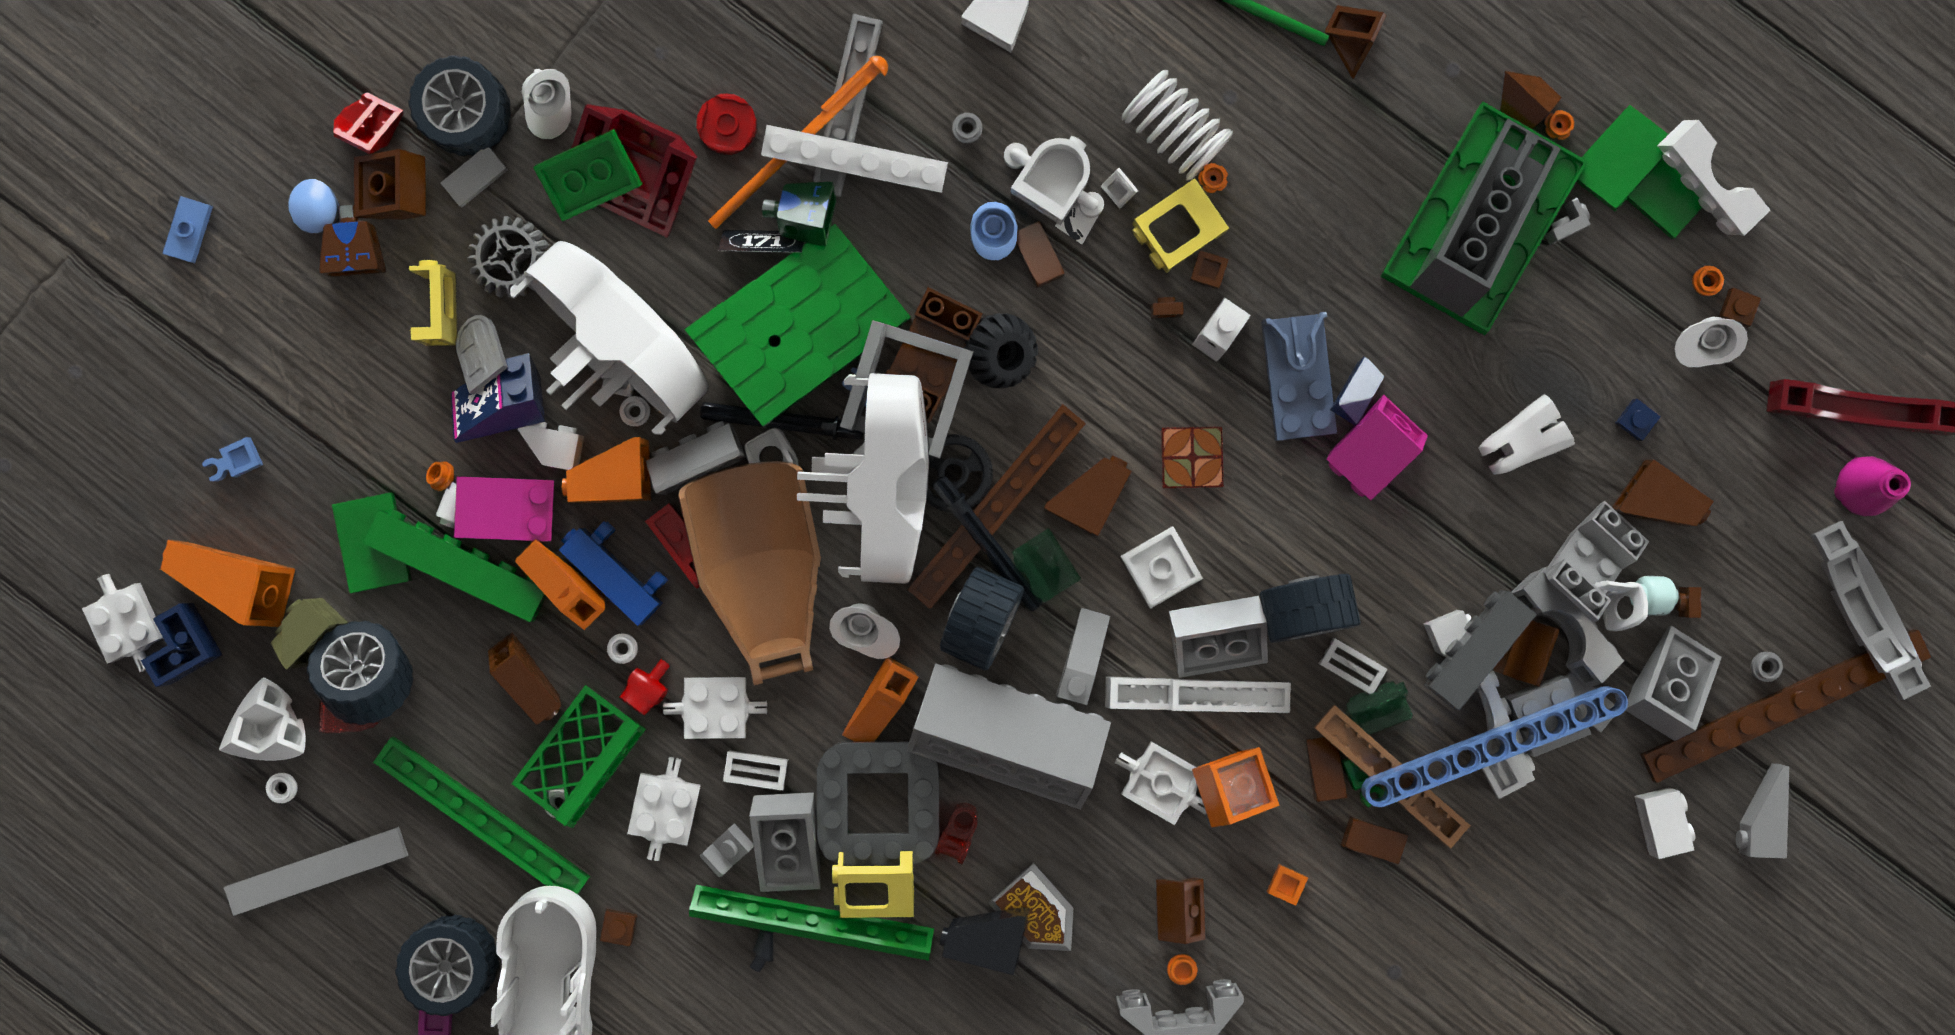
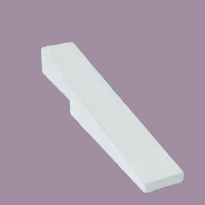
(1197, 695)

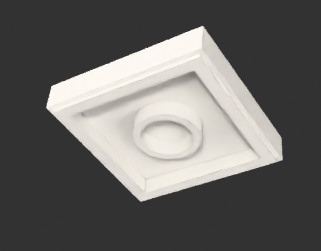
(1161, 567)

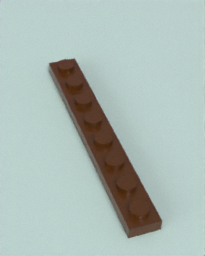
(998, 504)

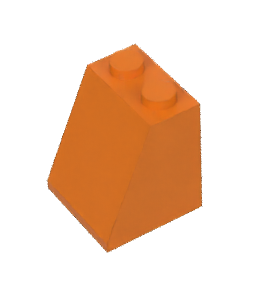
(612, 475)

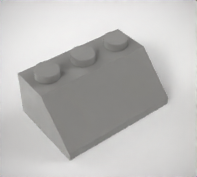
(694, 458)
(1219, 636)

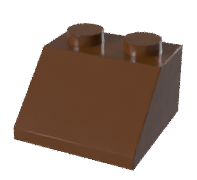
(390, 185)

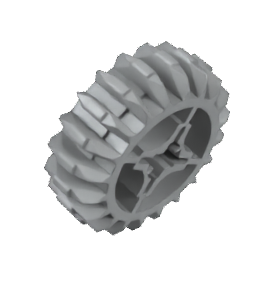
(498, 234)

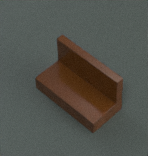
(1529, 654)
(1180, 910)

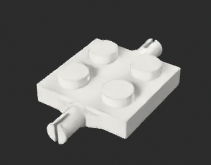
(122, 622)
(715, 708)
(1161, 783)
(663, 809)

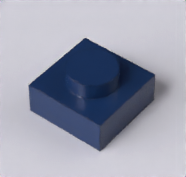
(1637, 419)

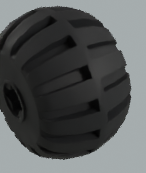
(1015, 355)

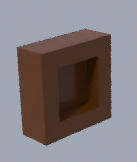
(1209, 269)
(1740, 307)
(1166, 308)
(1689, 602)
(618, 927)

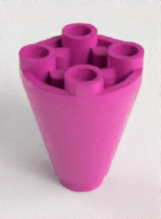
(1870, 486)

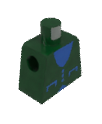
(803, 211)

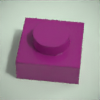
(434, 1024)

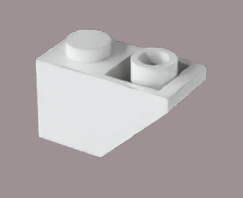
(553, 447)

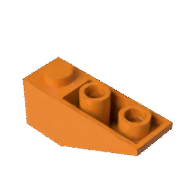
(562, 584)
(881, 701)

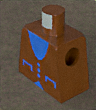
(350, 247)

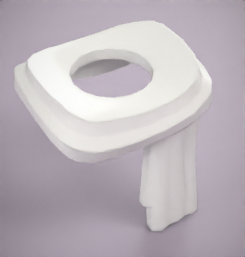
(772, 437)
(1616, 592)

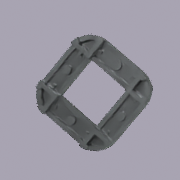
(833, 803)

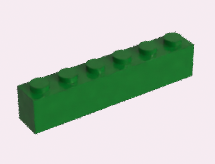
(455, 565)

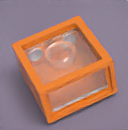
(1235, 787)

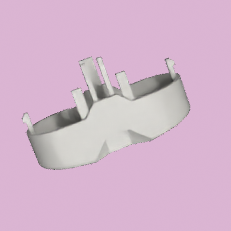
(613, 336)
(883, 478)
(540, 946)

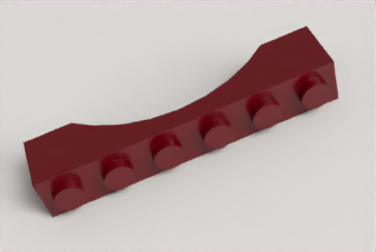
(1854, 407)

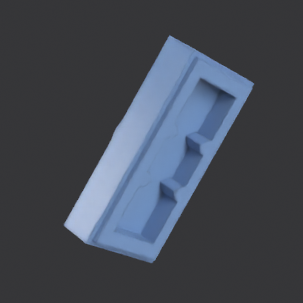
(187, 229)

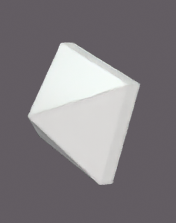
(1119, 188)

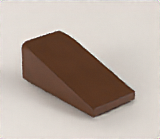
(1038, 255)
(1325, 770)
(1374, 840)

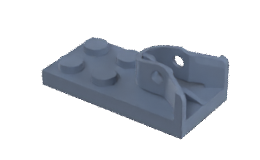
(1299, 376)

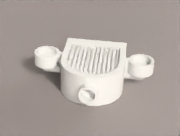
(1054, 178)

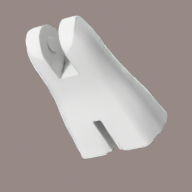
(1528, 436)

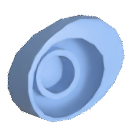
(313, 206)
(993, 231)

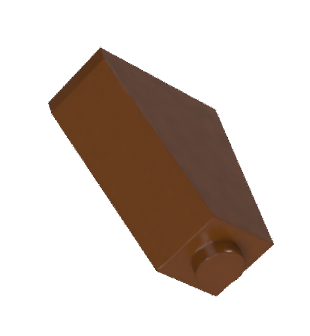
(1091, 496)
(1662, 497)
(523, 679)

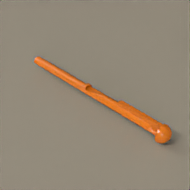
(830, 108)

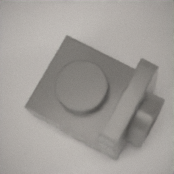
(1564, 227)
(726, 850)

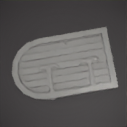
(479, 352)

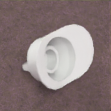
(547, 103)
(1711, 342)
(865, 631)

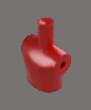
(645, 689)

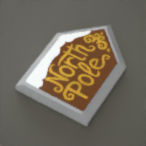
(1049, 915)

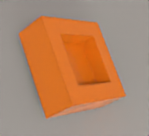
(1287, 884)

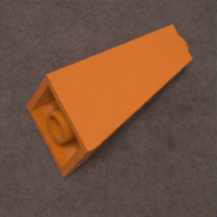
(237, 585)

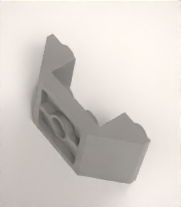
(1593, 554)
(1223, 1002)

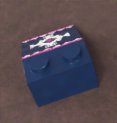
(502, 404)

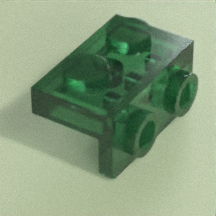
(1045, 565)
(1380, 709)

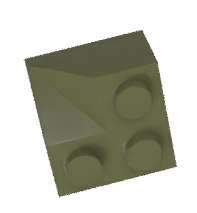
(302, 629)

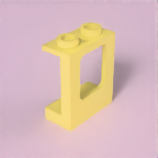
(1201, 210)
(443, 325)
(899, 883)

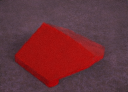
(367, 123)

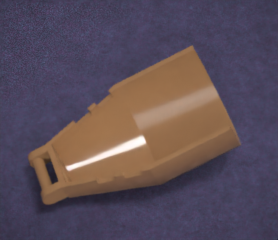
(756, 560)

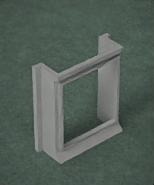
(878, 332)

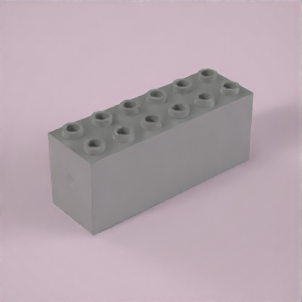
(1009, 736)

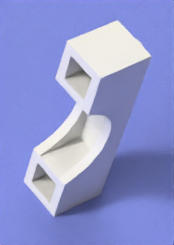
(1690, 153)

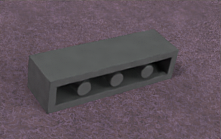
(1479, 649)

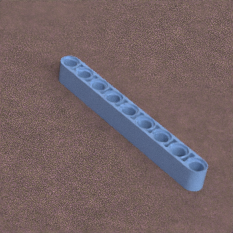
(1509, 746)

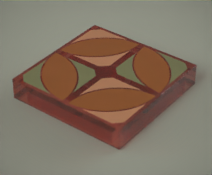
(1192, 457)

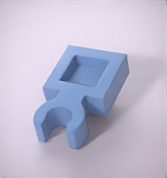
(237, 459)

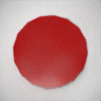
(726, 124)

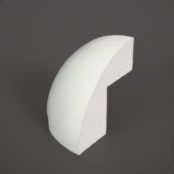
(265, 726)

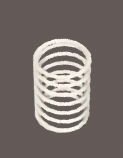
(1213, 145)

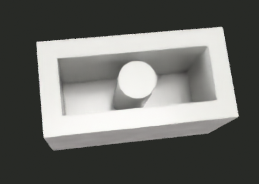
(1665, 822)

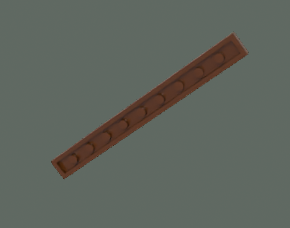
(1768, 713)

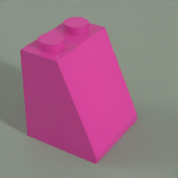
(1377, 448)

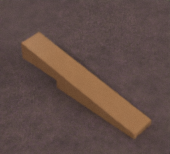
(1374, 759)

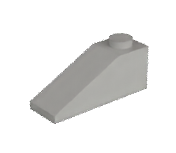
(1083, 656)
(1765, 822)

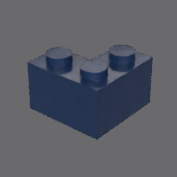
(187, 646)

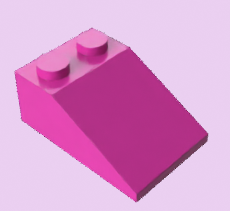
(503, 508)

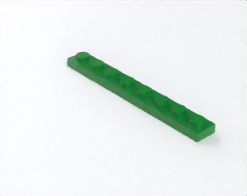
(479, 817)
(811, 922)

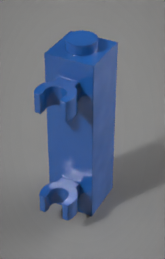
(610, 575)

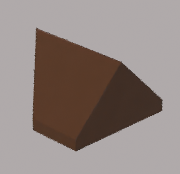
(1353, 34)
(1527, 98)

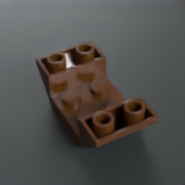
(944, 321)

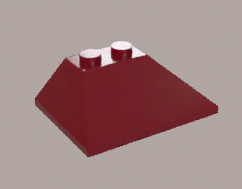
(659, 158)

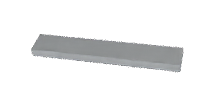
(859, 47)
(316, 871)

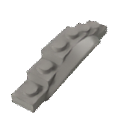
(1869, 611)

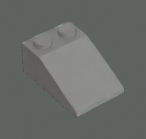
(1674, 685)
(786, 841)

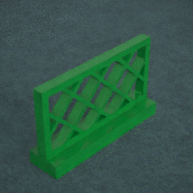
(599, 772)

